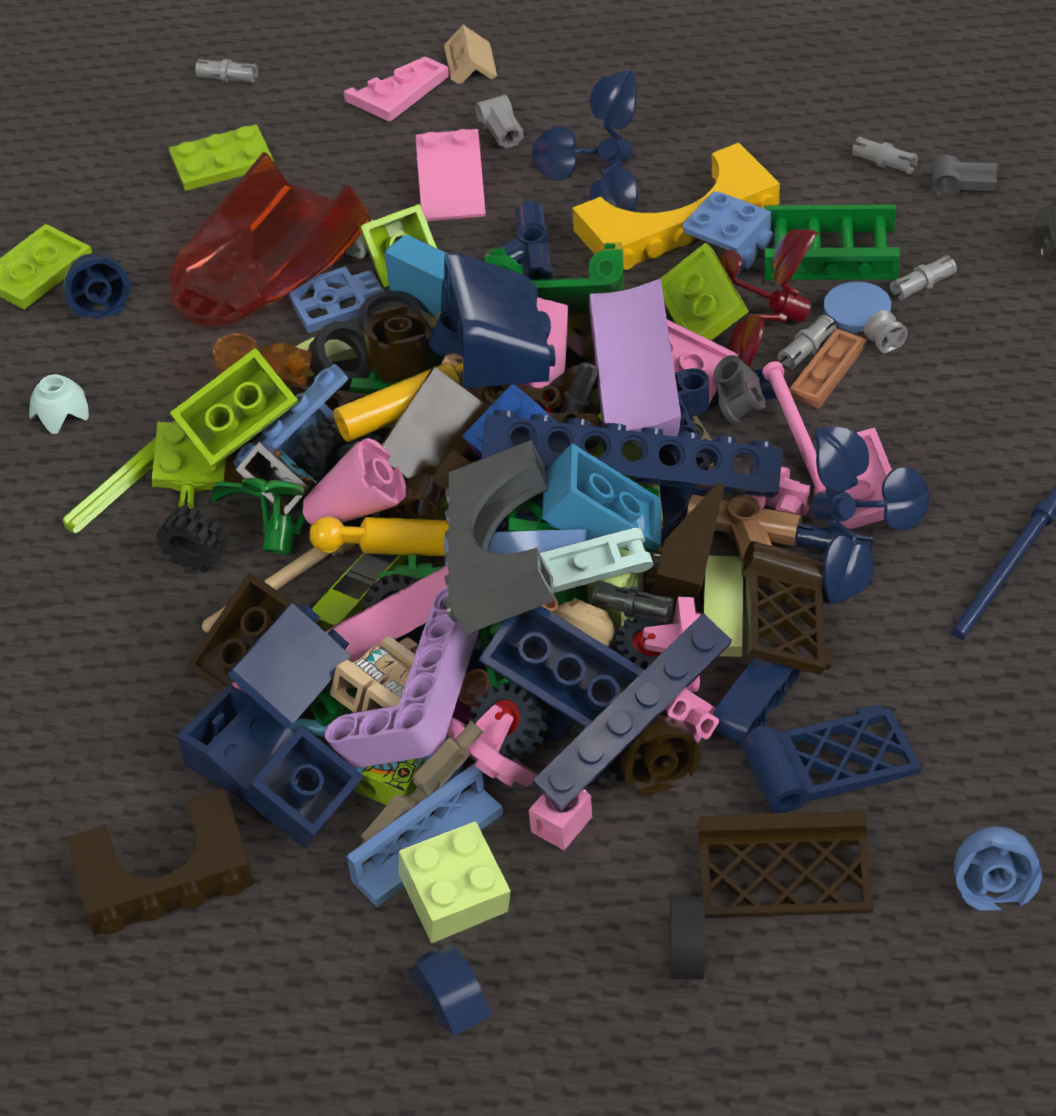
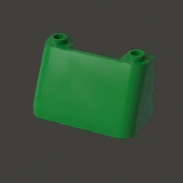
(605, 276)

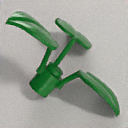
(277, 527)

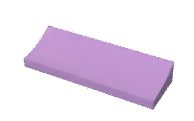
(635, 359)

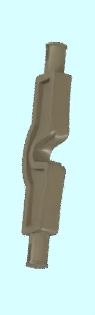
(427, 778)

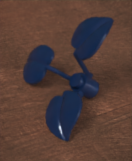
(615, 103)
(906, 497)

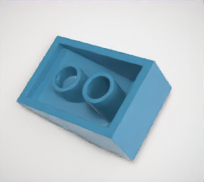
(598, 499)

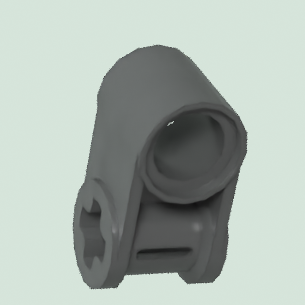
(737, 389)

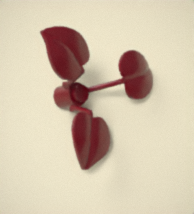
(784, 303)

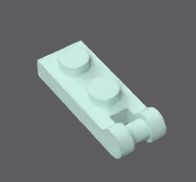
(597, 559)

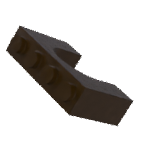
(119, 899)

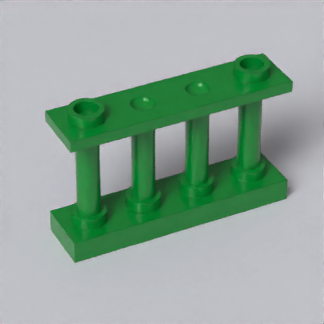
(842, 262)

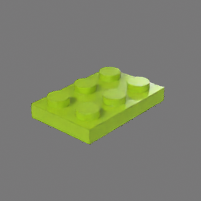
(218, 156)
(38, 265)
(702, 294)

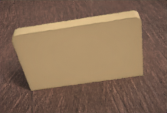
(468, 52)

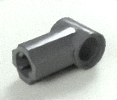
(951, 176)

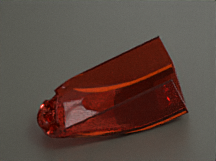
(261, 246)

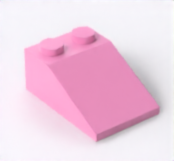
(450, 175)

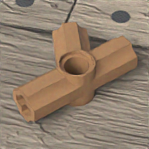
(748, 522)

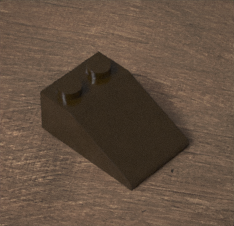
(685, 552)
(237, 629)

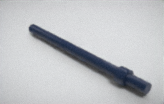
(1042, 515)

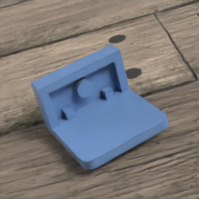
(731, 226)

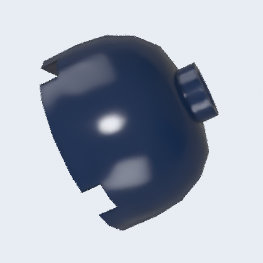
(95, 280)

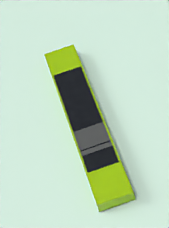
(348, 593)

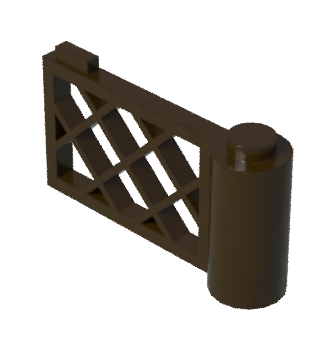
(785, 575)

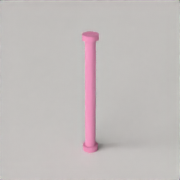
(774, 373)

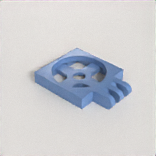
(358, 286)

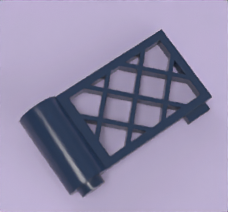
(787, 781)

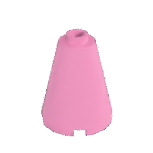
(357, 485)

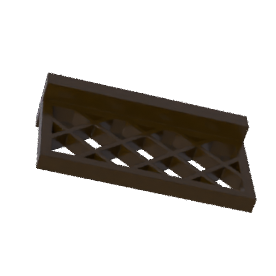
(787, 832)

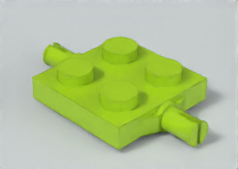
(182, 465)

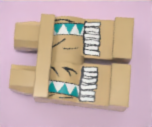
(377, 675)

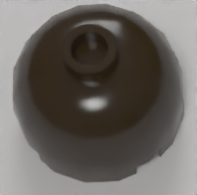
(659, 756)

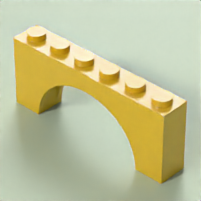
(655, 233)

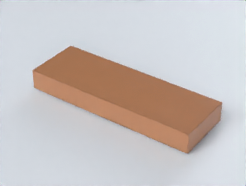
(827, 368)

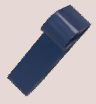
(693, 400)

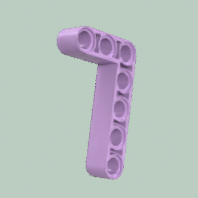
(426, 706)

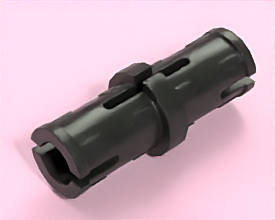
(632, 601)

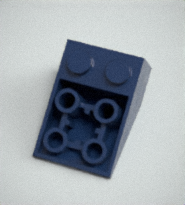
(232, 740)

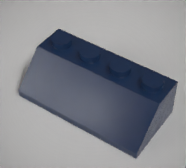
(559, 664)

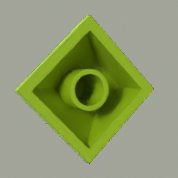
(389, 229)

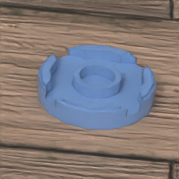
(853, 305)

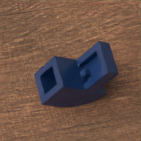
(451, 989)

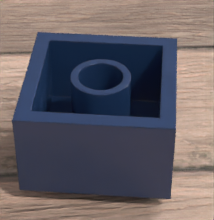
(302, 787)

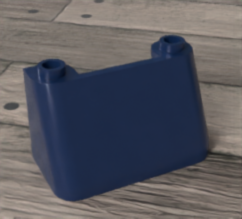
(496, 323)

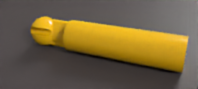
(384, 406)
(382, 536)

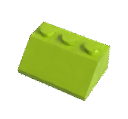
(234, 407)

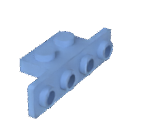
(289, 427)

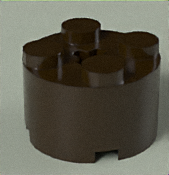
(398, 343)

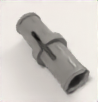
(226, 70)
(884, 155)
(923, 277)
(807, 342)

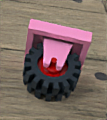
(646, 640)
(510, 726)

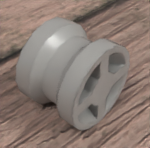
(885, 331)

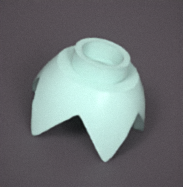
(55, 399)

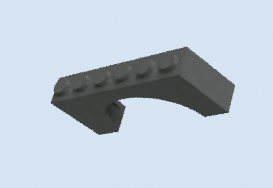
(482, 583)

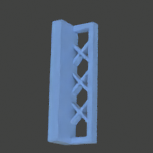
(380, 875)

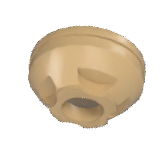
(589, 620)

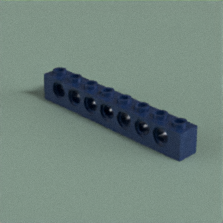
(762, 457)

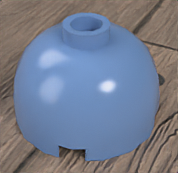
(996, 862)

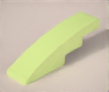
(725, 599)

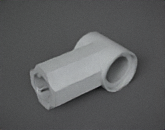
(499, 119)

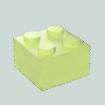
(453, 881)

